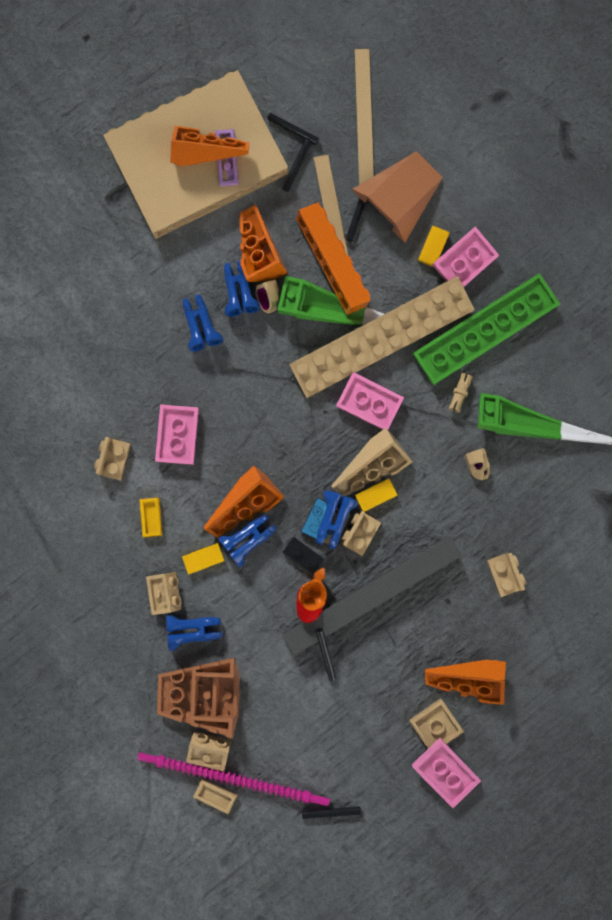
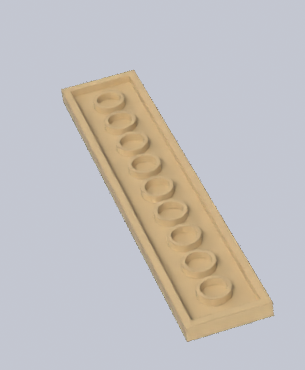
(382, 337)

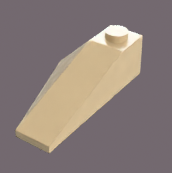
(377, 459)

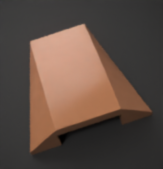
(401, 192)
(202, 696)

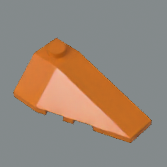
(192, 147)
(259, 253)
(247, 498)
(479, 679)

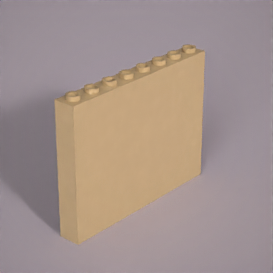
(180, 194)

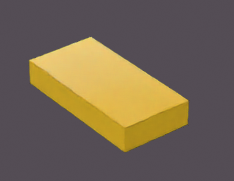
(433, 246)
(376, 495)
(151, 517)
(203, 558)

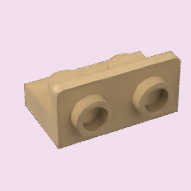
(112, 458)
(361, 533)
(506, 574)
(163, 593)
(208, 751)

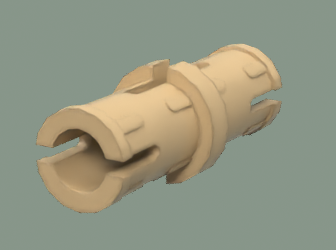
(460, 392)

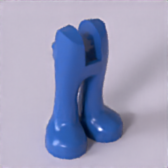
(233, 307)
(212, 337)
(326, 526)
(239, 554)
(201, 624)

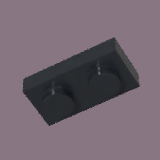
(303, 555)

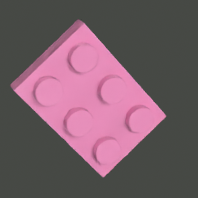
(466, 258)
(369, 402)
(177, 434)
(446, 772)

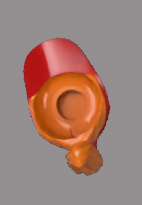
(311, 598)

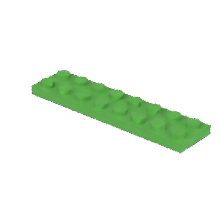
(486, 329)

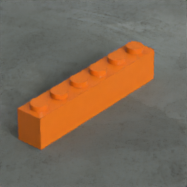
(333, 258)

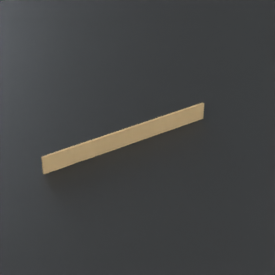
(364, 115)
(329, 196)

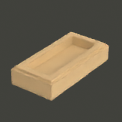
(215, 796)

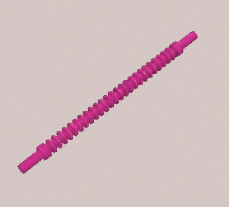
(305, 796)

